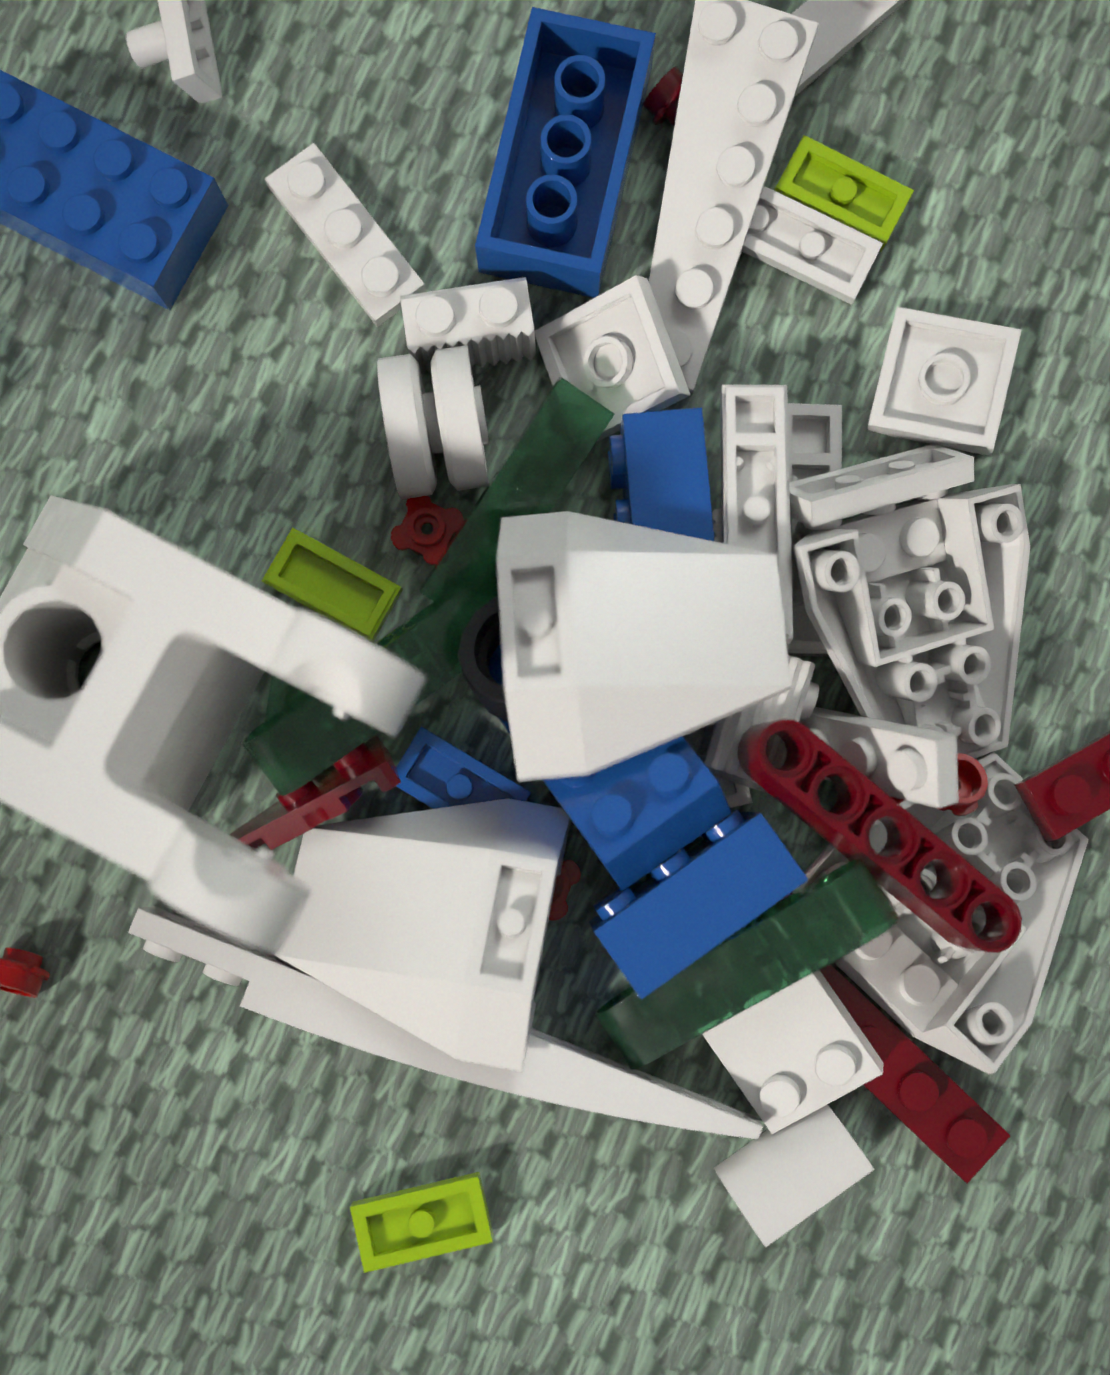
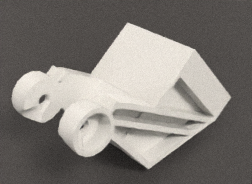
(172, 680)

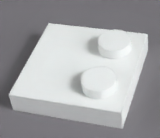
(616, 352)
(944, 380)
(795, 1052)

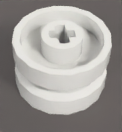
(433, 422)

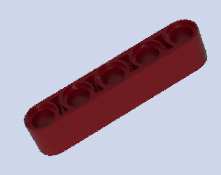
(908, 845)

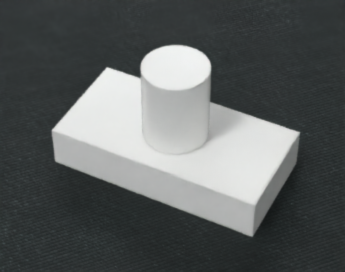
(185, 41)

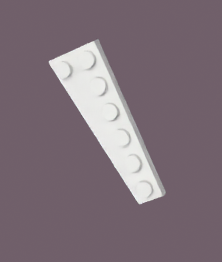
(727, 128)

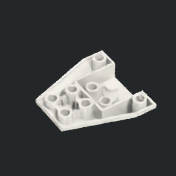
(926, 611)
(628, 638)
(435, 920)
(958, 996)

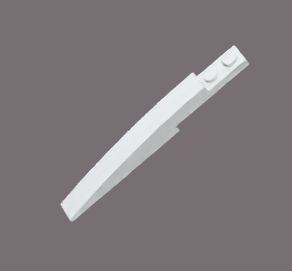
(552, 1068)

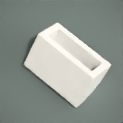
(792, 1172)

